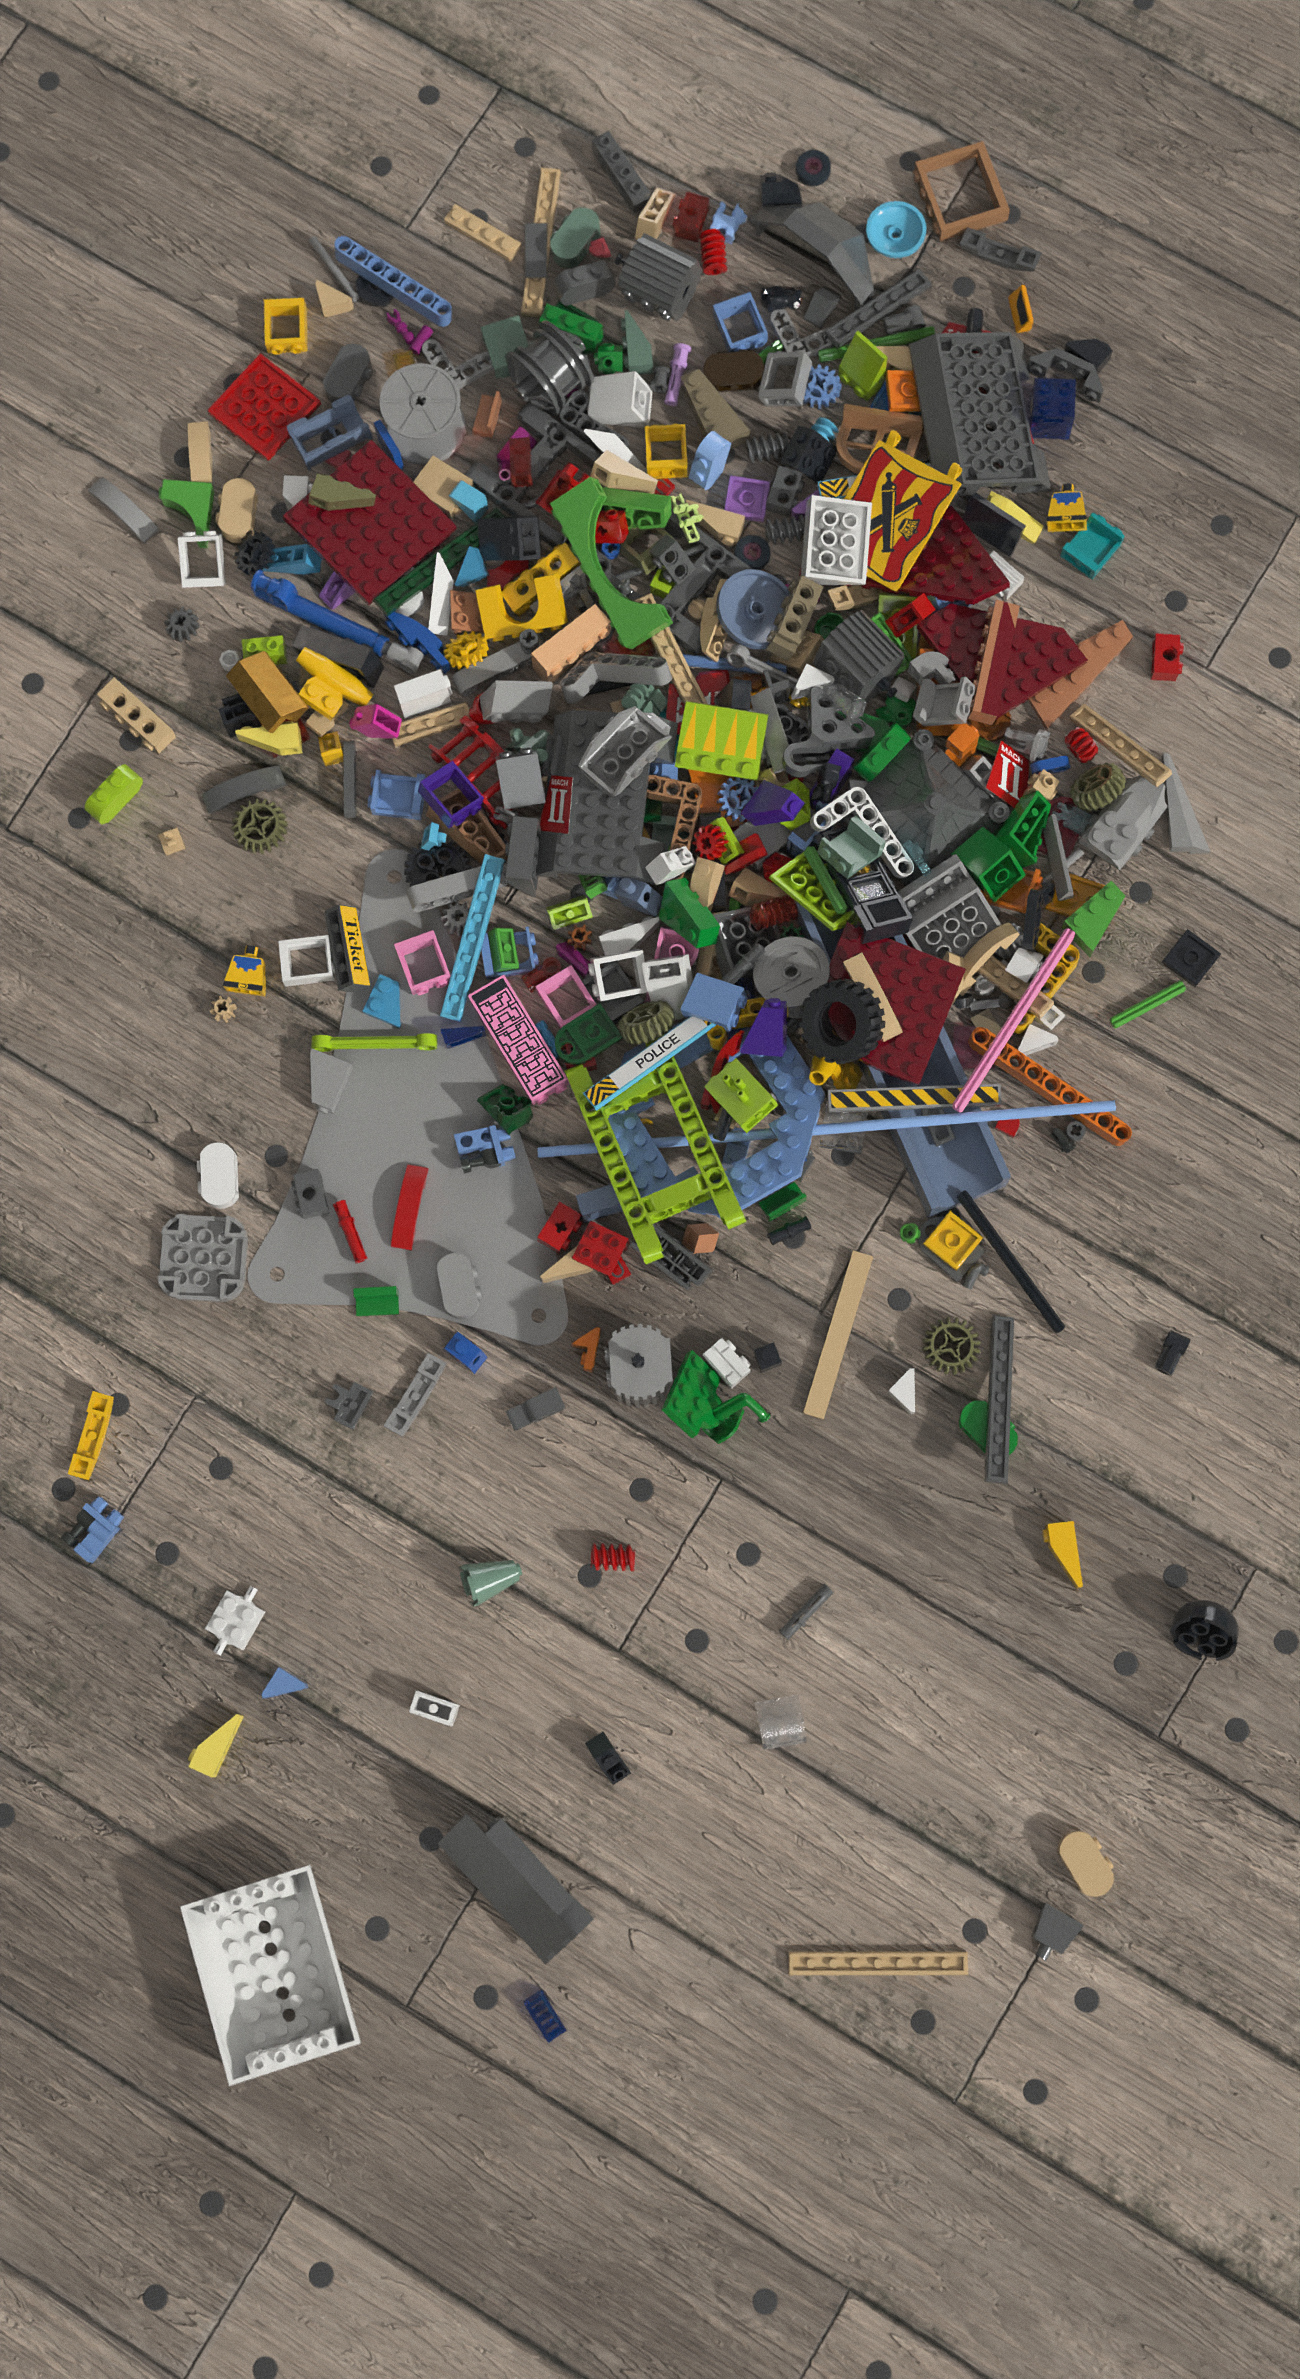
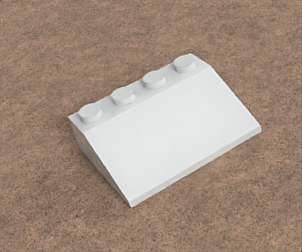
(836, 541)

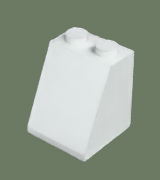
(620, 400)

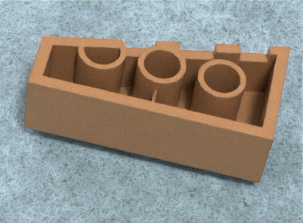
(474, 834)

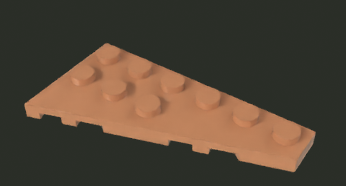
(1100, 652)

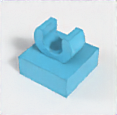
(432, 837)

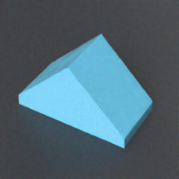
(469, 500)

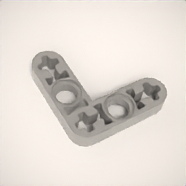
(795, 342)
(453, 372)

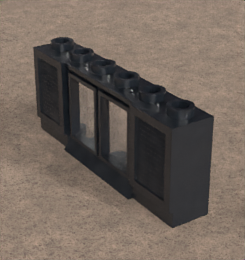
(870, 896)

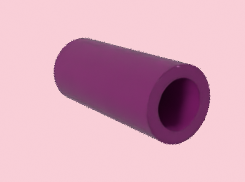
(422, 336)
(504, 471)

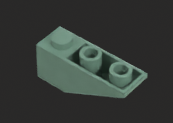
(637, 346)

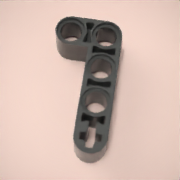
(581, 420)

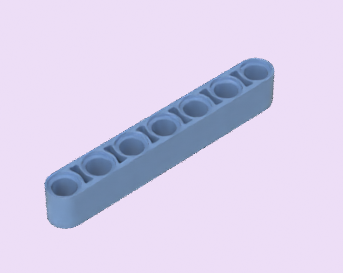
(396, 289)

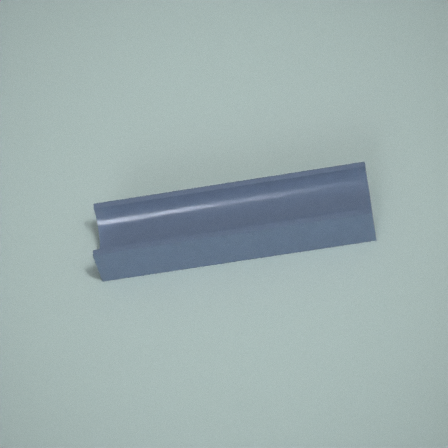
(939, 1172)

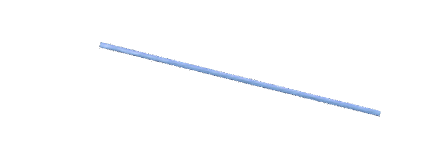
(868, 1125)

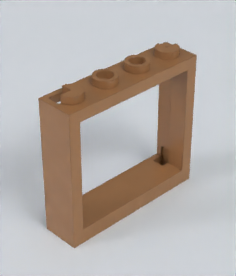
(975, 222)

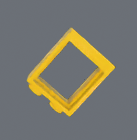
(286, 307)
(666, 468)

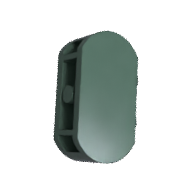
(574, 237)

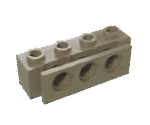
(794, 617)

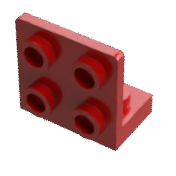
(600, 1248)

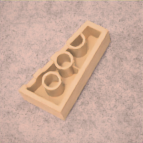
(570, 644)

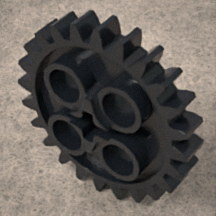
(419, 874)

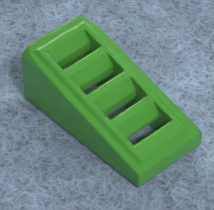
(594, 889)

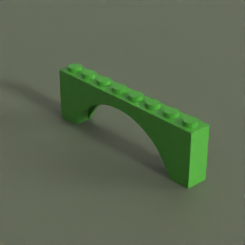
(578, 515)

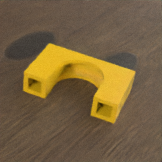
(499, 623)

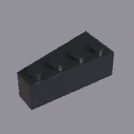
(353, 657)

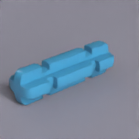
(547, 1036)

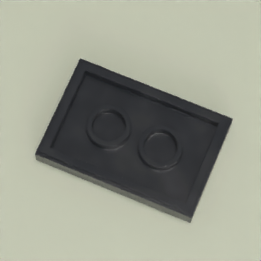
(993, 524)

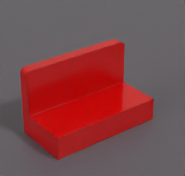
(753, 851)

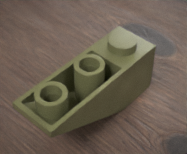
(336, 495)

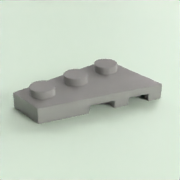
(570, 586)

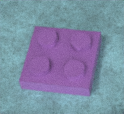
(747, 497)

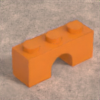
(962, 744)

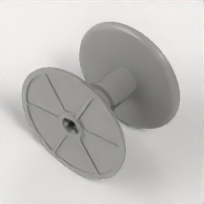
(423, 412)

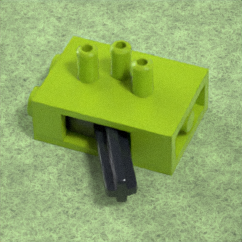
(740, 1097)

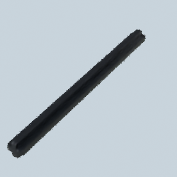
(1010, 1261)

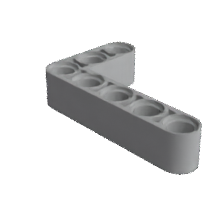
(613, 668)

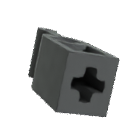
(536, 1409)

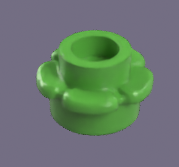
(904, 1233)

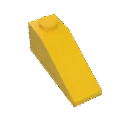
(1063, 1545)

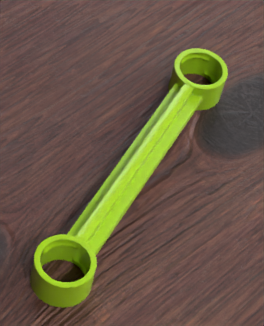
(328, 1043)

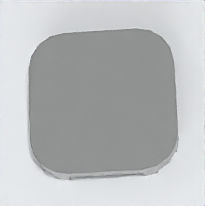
(203, 1258)

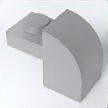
(930, 666)

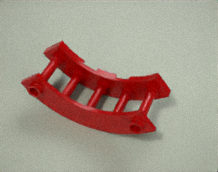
(480, 740)

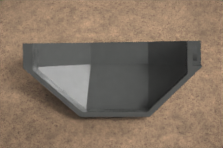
(829, 236)

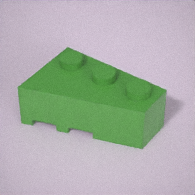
(1094, 917)

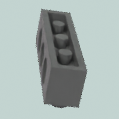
(620, 172)

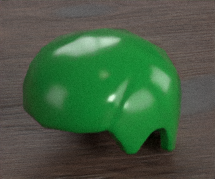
(827, 623)

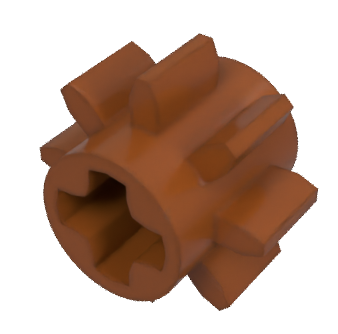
(580, 931)

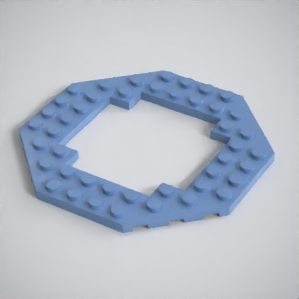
(755, 1175)

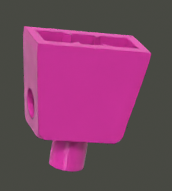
(375, 722)

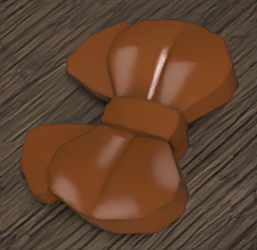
(756, 680)

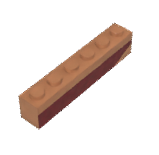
(993, 661)

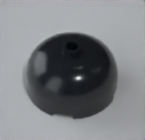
(1212, 1622)

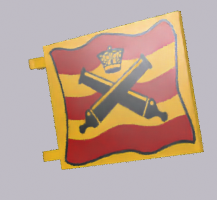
(905, 510)

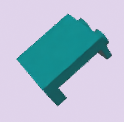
(1093, 547)

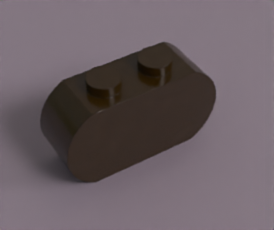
(734, 370)

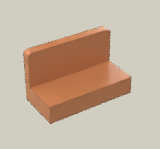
(487, 415)

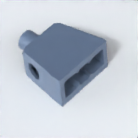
(631, 895)

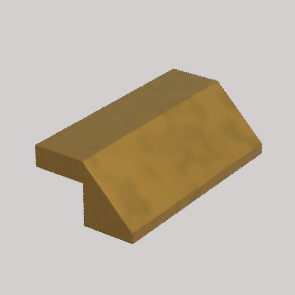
(266, 691)

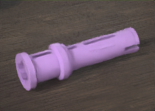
(678, 366)

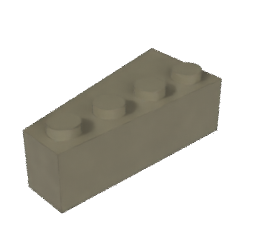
(712, 410)

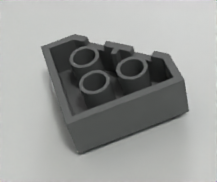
(796, 732)

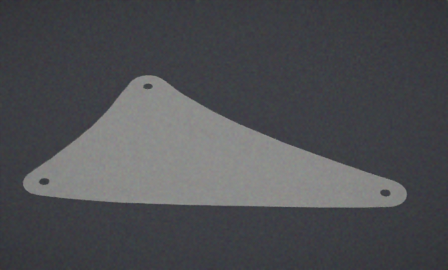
(405, 1112)

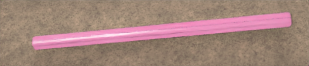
(1013, 1020)

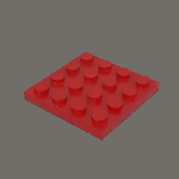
(262, 406)

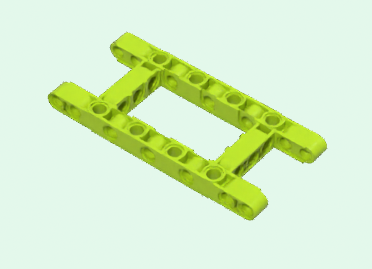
(672, 1198)

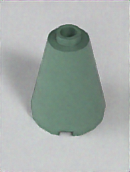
(488, 1579)

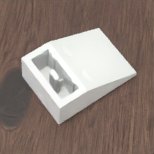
(668, 980)

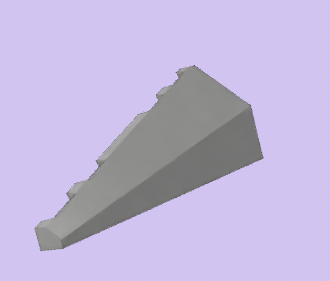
(1183, 826)

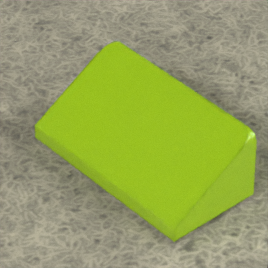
(733, 846)
(569, 912)

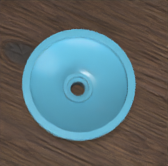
(900, 220)

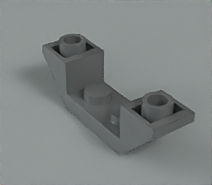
(1041, 363)

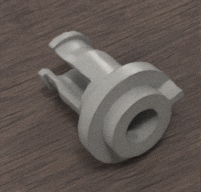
(1035, 743)

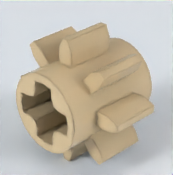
(224, 1004)

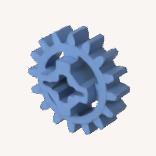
(825, 380)
(731, 796)

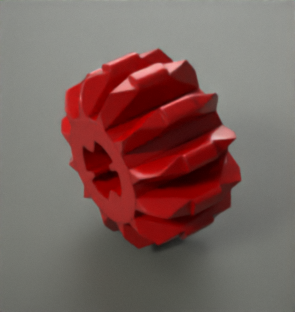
(1081, 745)
(704, 844)

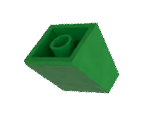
(990, 863)

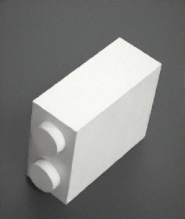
(423, 693)

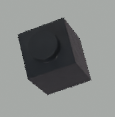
(767, 1357)

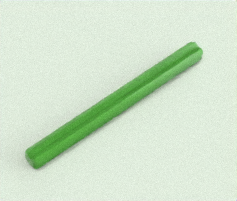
(890, 340)

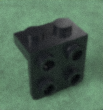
(809, 453)

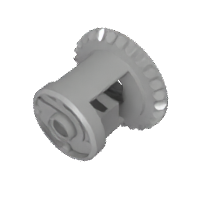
(791, 971)

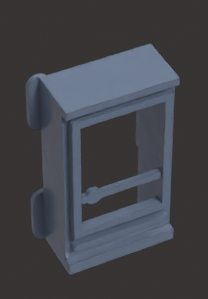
(342, 411)

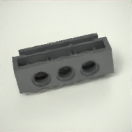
(681, 1258)

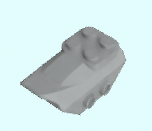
(623, 749)
(1126, 822)

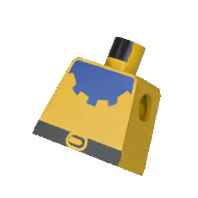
(1067, 511)
(246, 974)

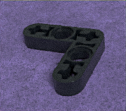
(1037, 898)

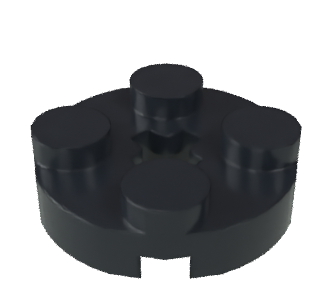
(370, 296)

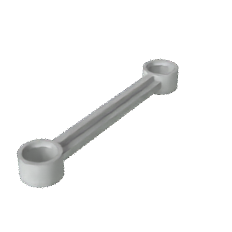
(758, 666)

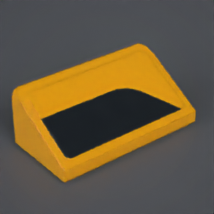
(1021, 310)

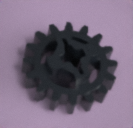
(254, 553)

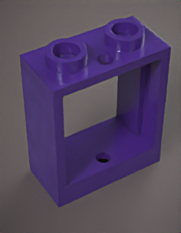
(440, 777)

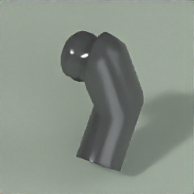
(973, 1273)

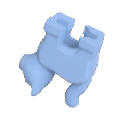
(728, 224)

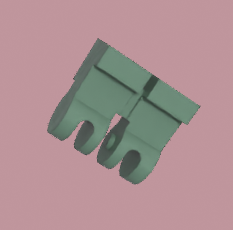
(644, 698)

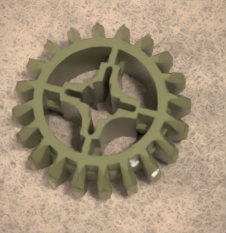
(1098, 786)
(251, 829)
(647, 1022)
(943, 1328)

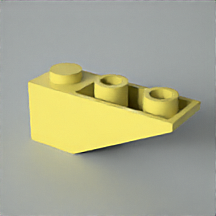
(284, 741)

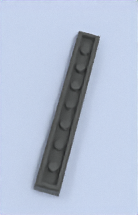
(999, 1400)

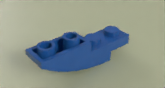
(417, 635)

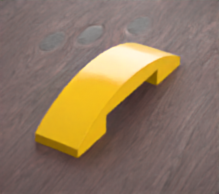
(92, 1436)

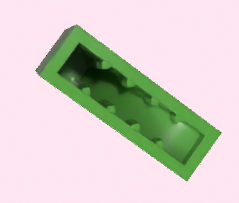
(193, 500)

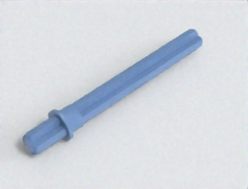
(722, 664)

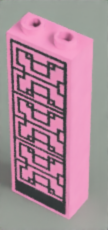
(518, 1040)

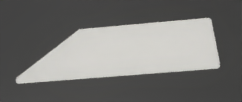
(612, 443)
(440, 598)

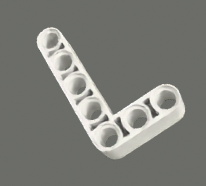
(876, 821)

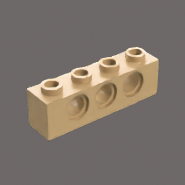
(116, 692)

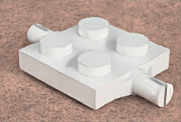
(235, 1620)

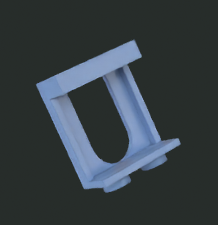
(524, 938)

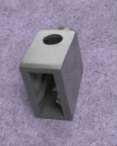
(1054, 1931)

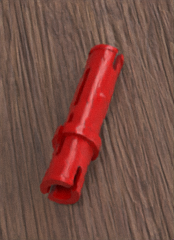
(346, 1221)

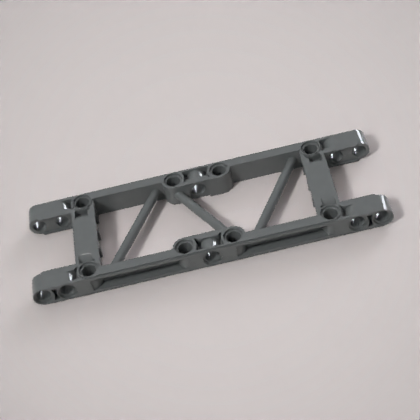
(543, 455)

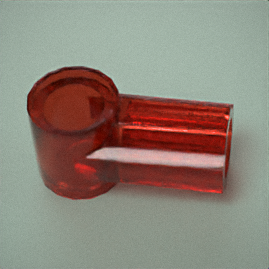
(540, 973)

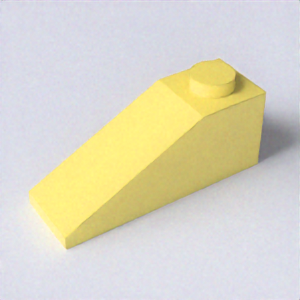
(1033, 527)
(212, 1751)

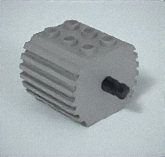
(639, 1365)

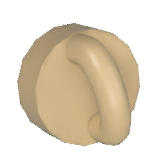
(696, 609)

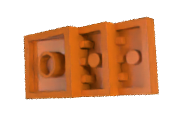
(710, 785)

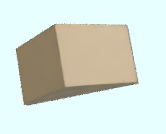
(332, 300)

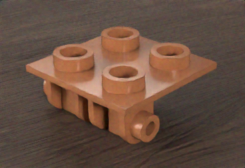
(465, 612)

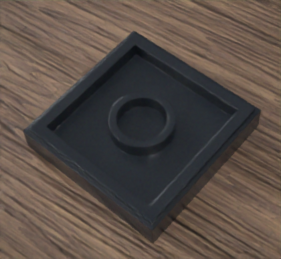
(1191, 958)

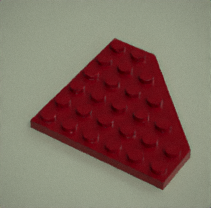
(951, 566)
(1037, 656)

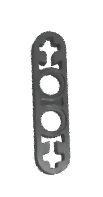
(350, 779)

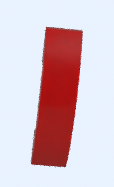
(729, 1049)
(408, 1207)

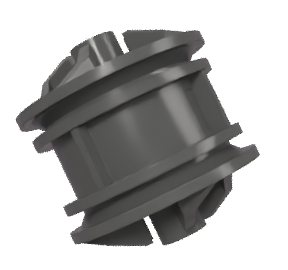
(549, 368)

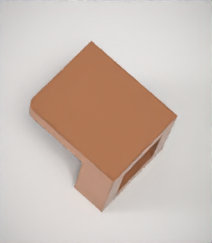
(700, 1238)

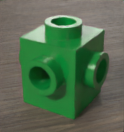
(609, 358)

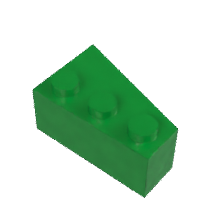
(1025, 826)
(686, 914)

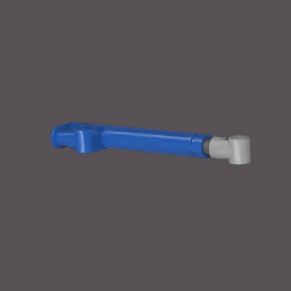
(285, 596)

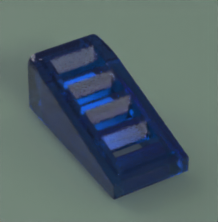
(458, 1036)
(533, 2000)

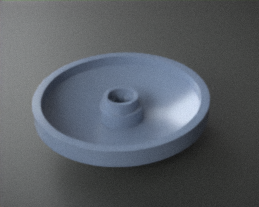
(749, 606)

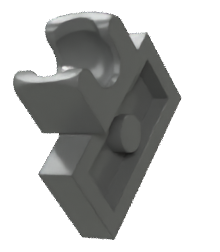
(350, 1404)

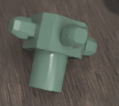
(536, 742)

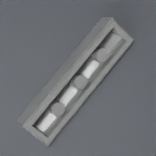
(775, 737)
(1057, 859)

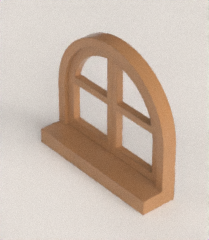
(876, 421)

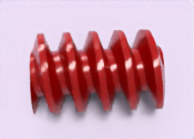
(713, 252)
(612, 1557)

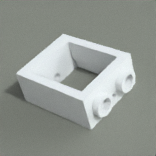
(202, 581)
(286, 946)
(594, 970)

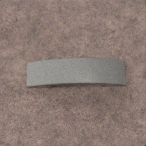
(124, 509)
(416, 1395)

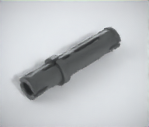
(788, 1631)

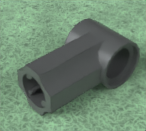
(906, 321)

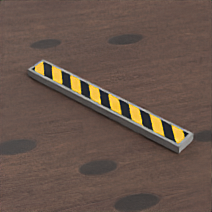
(909, 1098)

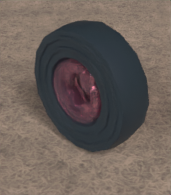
(813, 177)
(757, 544)

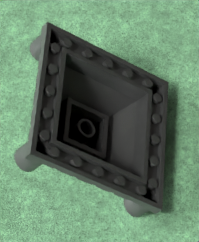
(929, 802)

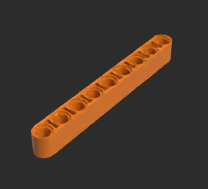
(1059, 1085)

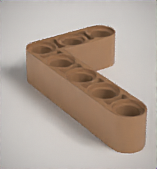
(686, 805)

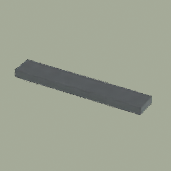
(878, 308)

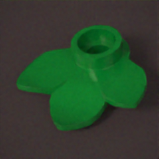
(895, 709)

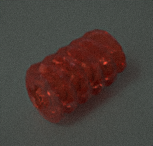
(773, 912)

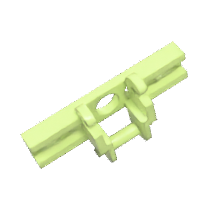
(685, 507)

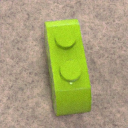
(113, 794)

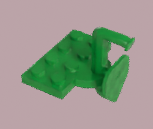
(695, 1404)

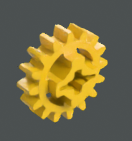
(466, 650)

